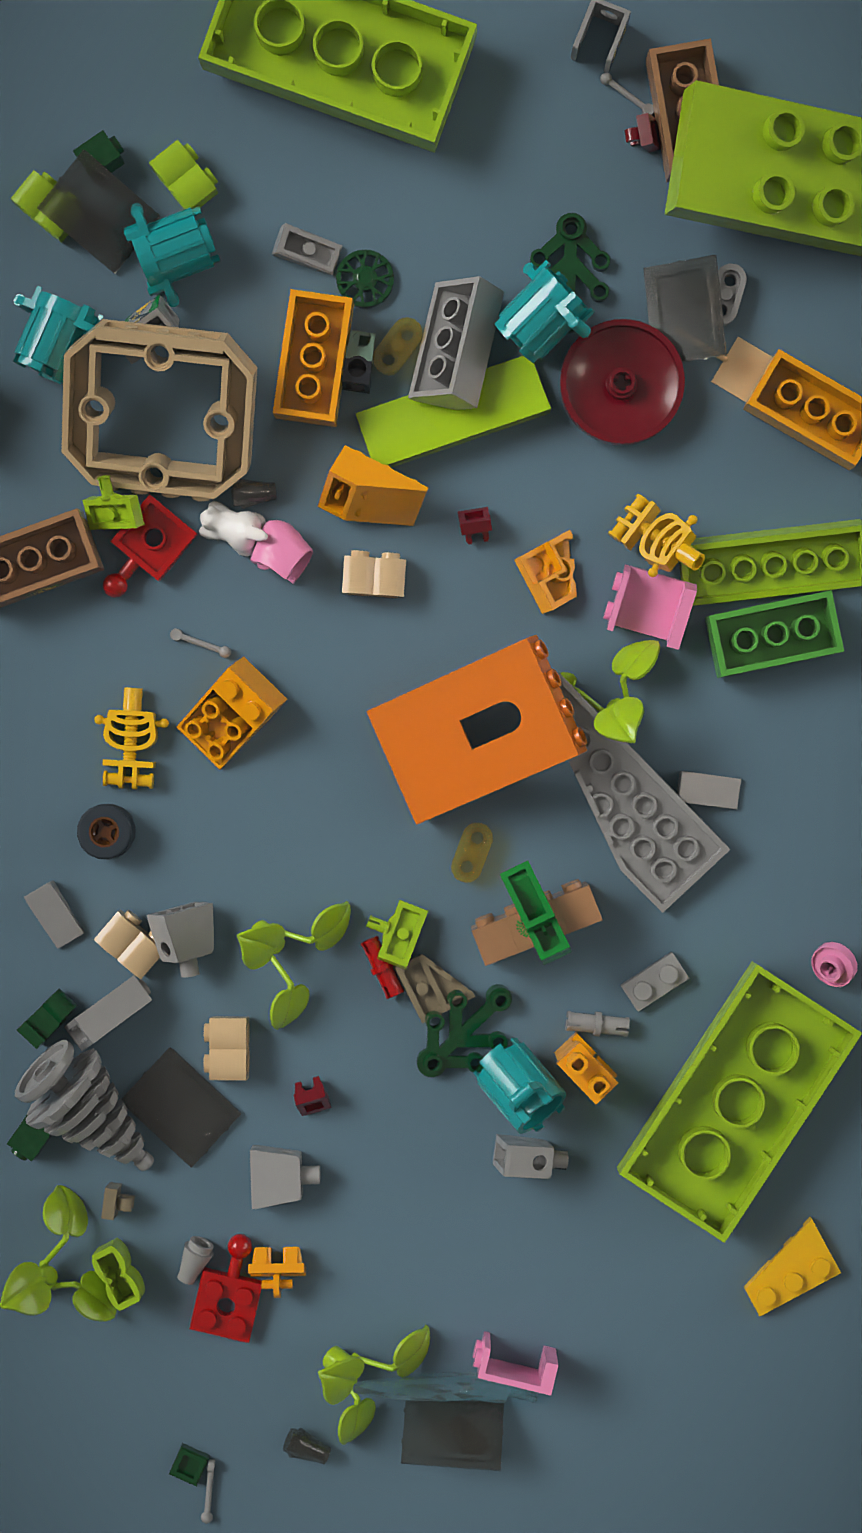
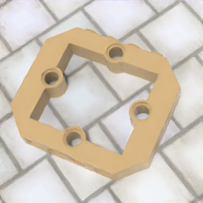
(179, 478)

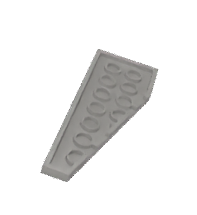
(642, 818)

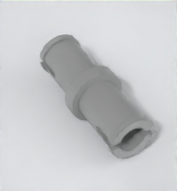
(597, 1024)

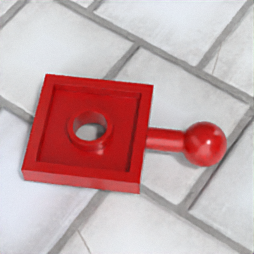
(154, 560)
(242, 1290)

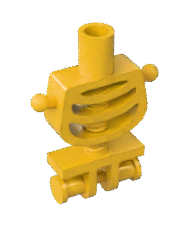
(666, 537)
(131, 709)

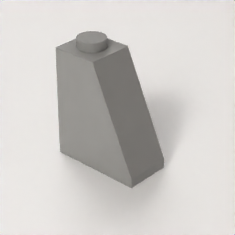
(109, 1012)

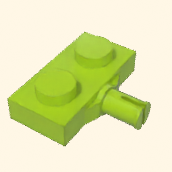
(112, 509)
(399, 933)

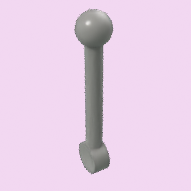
(606, 79)
(177, 634)
(207, 1516)

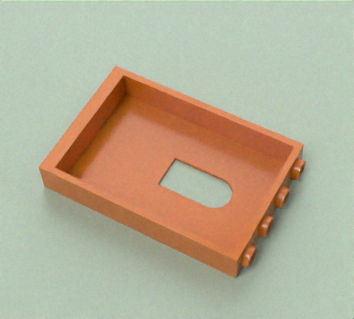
(432, 752)

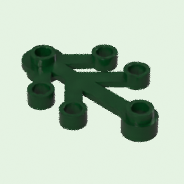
(570, 265)
(461, 1034)

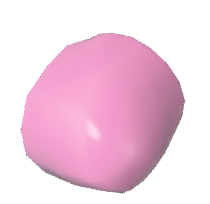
(282, 551)

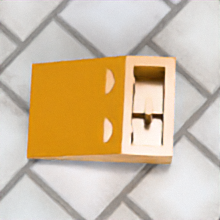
(370, 491)
(231, 712)

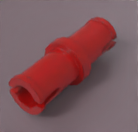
(382, 970)

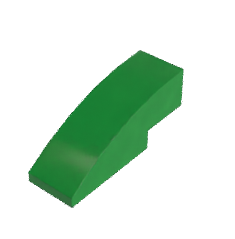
(535, 913)

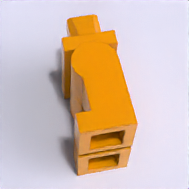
(588, 1072)

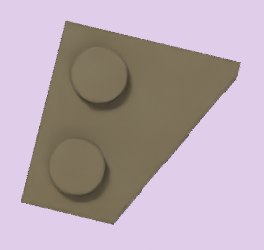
(429, 986)

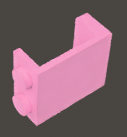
(651, 604)
(516, 1375)

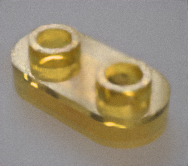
(395, 345)
(472, 852)

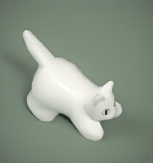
(237, 528)

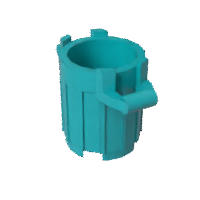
(171, 248)
(543, 313)
(50, 332)
(520, 1086)

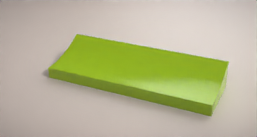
(414, 429)
(777, 562)

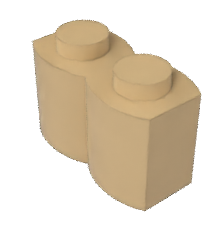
(373, 575)
(129, 943)
(227, 1048)

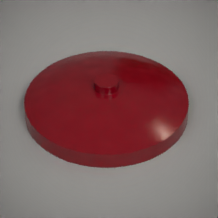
(622, 382)

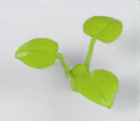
(623, 716)
(268, 939)
(30, 1285)
(344, 1369)

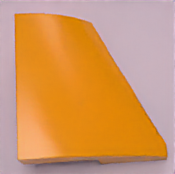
(549, 572)

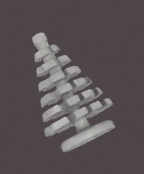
(80, 1104)

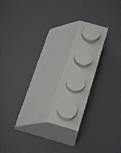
(456, 343)

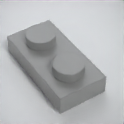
(654, 981)

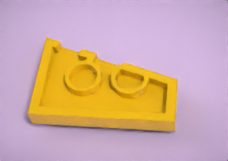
(793, 1270)

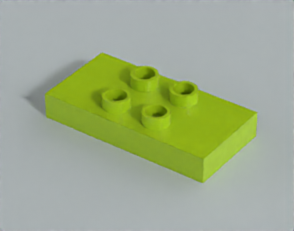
(357, 60)
(768, 168)
(738, 1101)

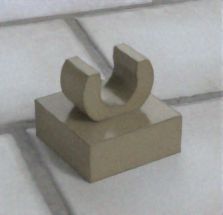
(115, 1201)

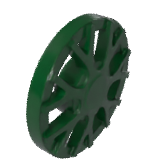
(365, 278)

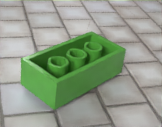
(774, 634)

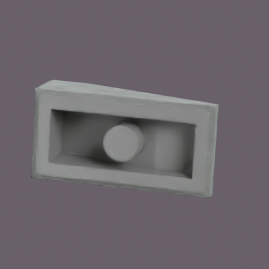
(306, 249)
(709, 789)
(54, 914)

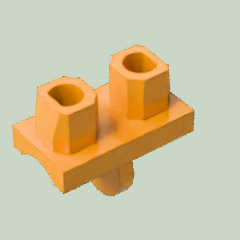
(263, 1267)

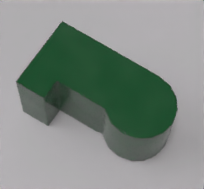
(47, 1018)

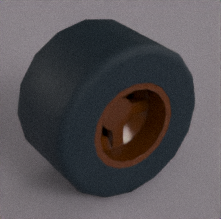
(96, 829)

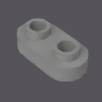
(731, 295)

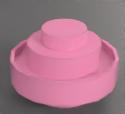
(834, 964)

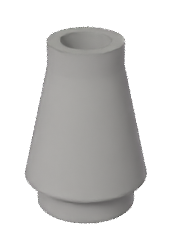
(195, 1257)

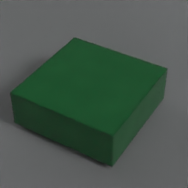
(189, 1464)

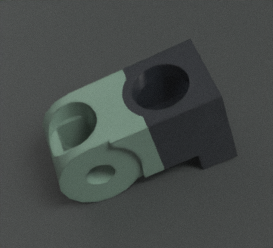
(358, 362)

